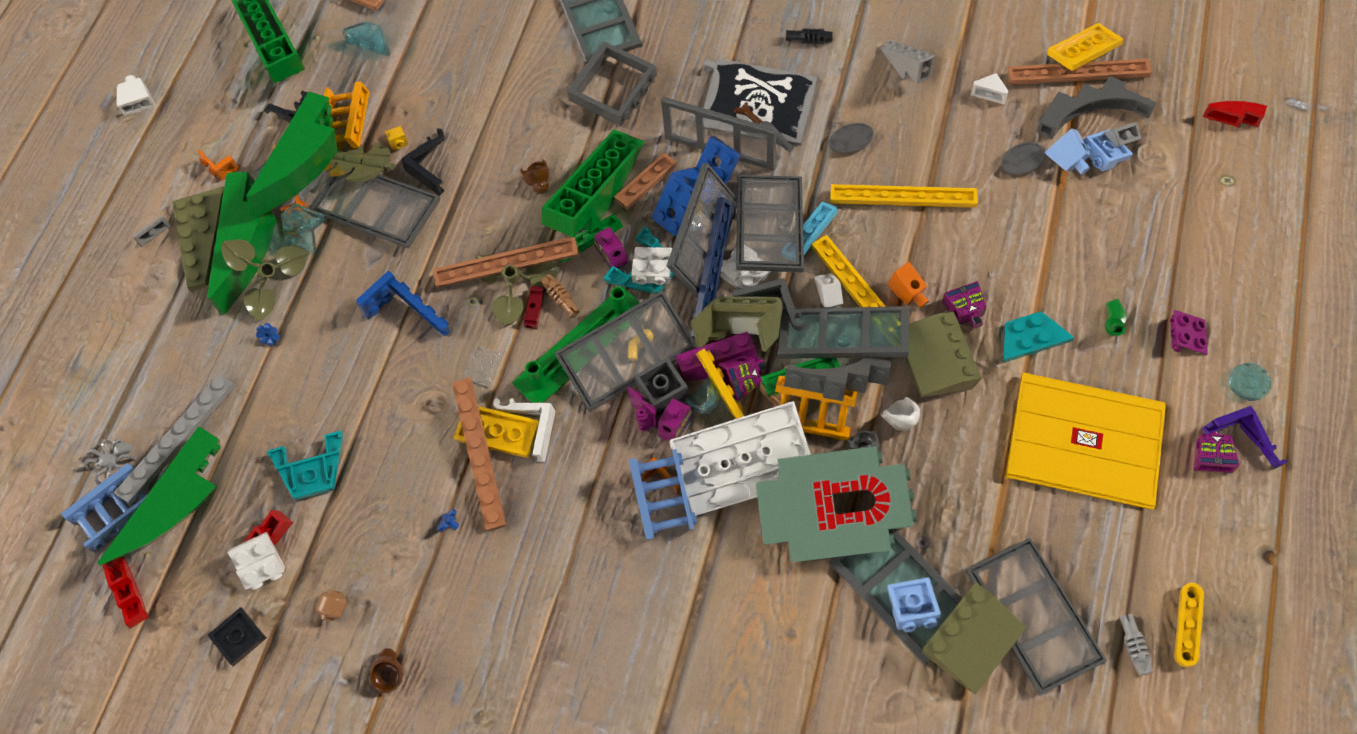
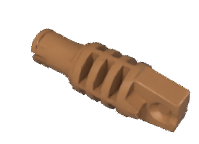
(559, 295)

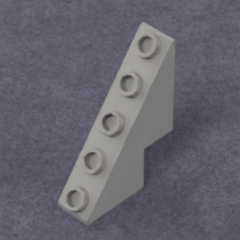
(909, 61)

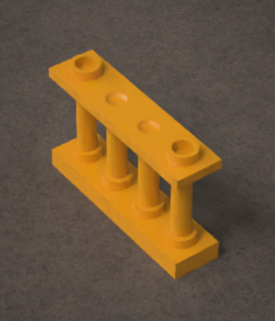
(356, 111)
(819, 427)

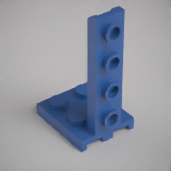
(382, 293)

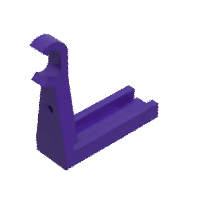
(1252, 427)

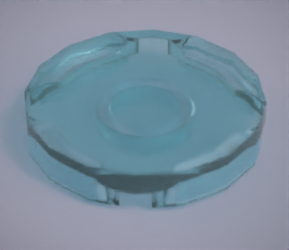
(1250, 381)

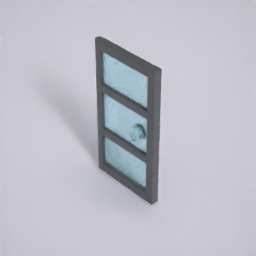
(598, 22)
(846, 333)
(873, 572)

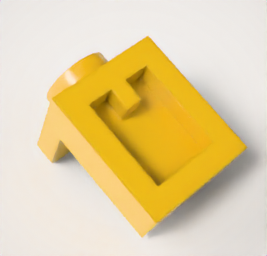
(396, 138)

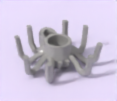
(111, 460)

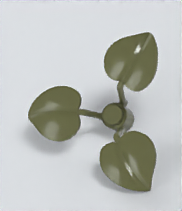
(240, 253)
(510, 308)

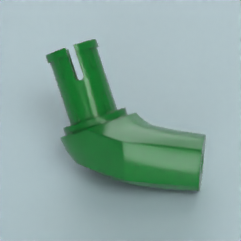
(1116, 318)

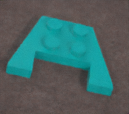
(619, 278)
(313, 474)

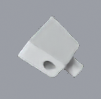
(133, 96)

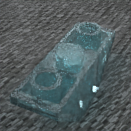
(367, 36)

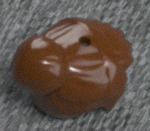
(537, 176)
(378, 675)

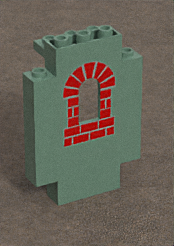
(803, 512)

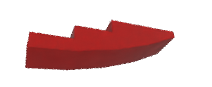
(125, 592)

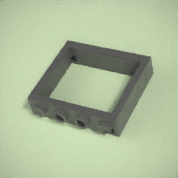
(576, 95)

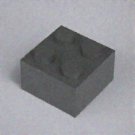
(661, 384)

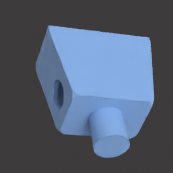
(1070, 152)

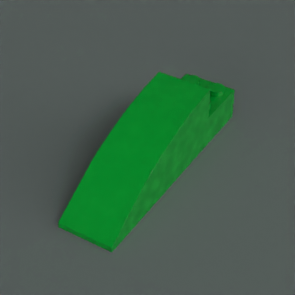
(269, 38)
(298, 157)
(592, 187)
(237, 224)
(171, 499)

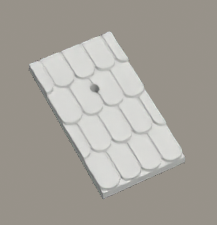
(747, 449)

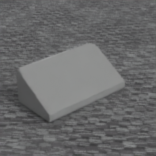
(1124, 134)
(151, 231)

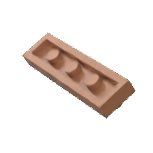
(645, 181)

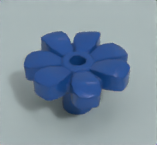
(267, 334)
(448, 521)

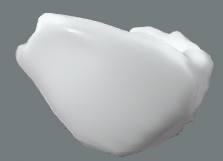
(902, 414)

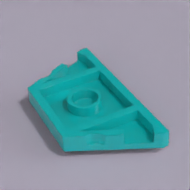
(1032, 335)

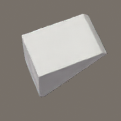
(991, 89)

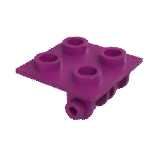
(1188, 333)
(645, 412)

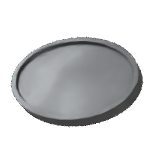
(851, 138)
(1023, 158)

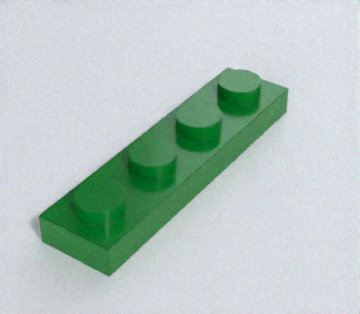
(586, 239)
(769, 381)

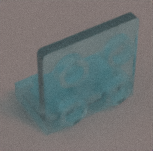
(300, 225)

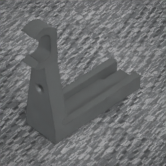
(774, 288)

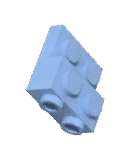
(1104, 152)
(914, 604)

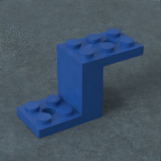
(682, 182)

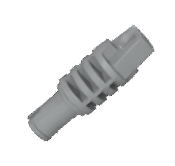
(1136, 646)

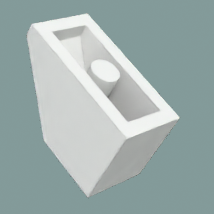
(829, 290)

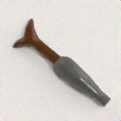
(780, 140)

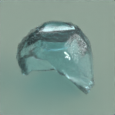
(704, 399)

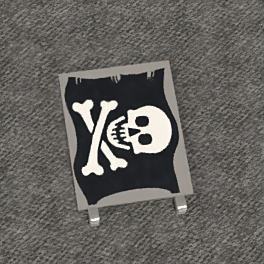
(771, 95)

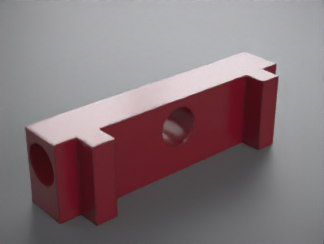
(533, 314)

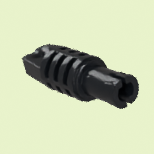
(809, 36)

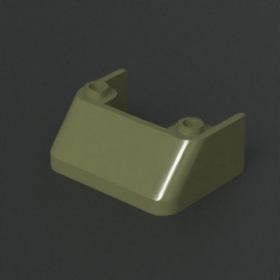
(738, 315)

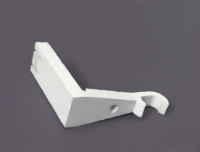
(544, 411)

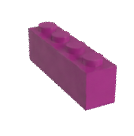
(723, 350)

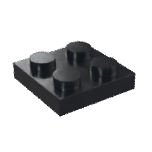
(237, 636)

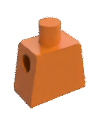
(908, 285)

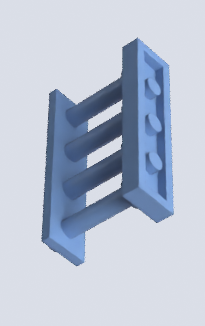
(93, 501)
(647, 508)

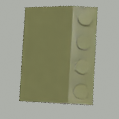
(940, 356)
(974, 638)

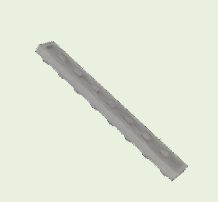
(174, 440)

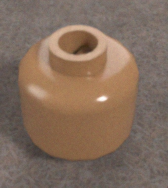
(331, 605)

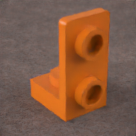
(221, 168)

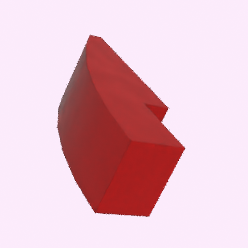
(1236, 112)
(274, 524)

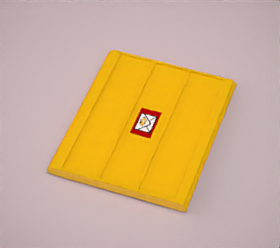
(1087, 440)

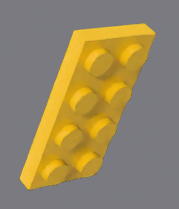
(1085, 46)
(505, 432)

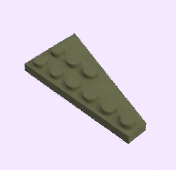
(197, 232)

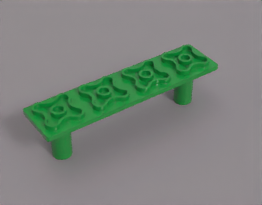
(546, 375)

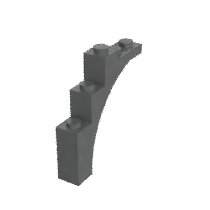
(1091, 99)
(835, 381)

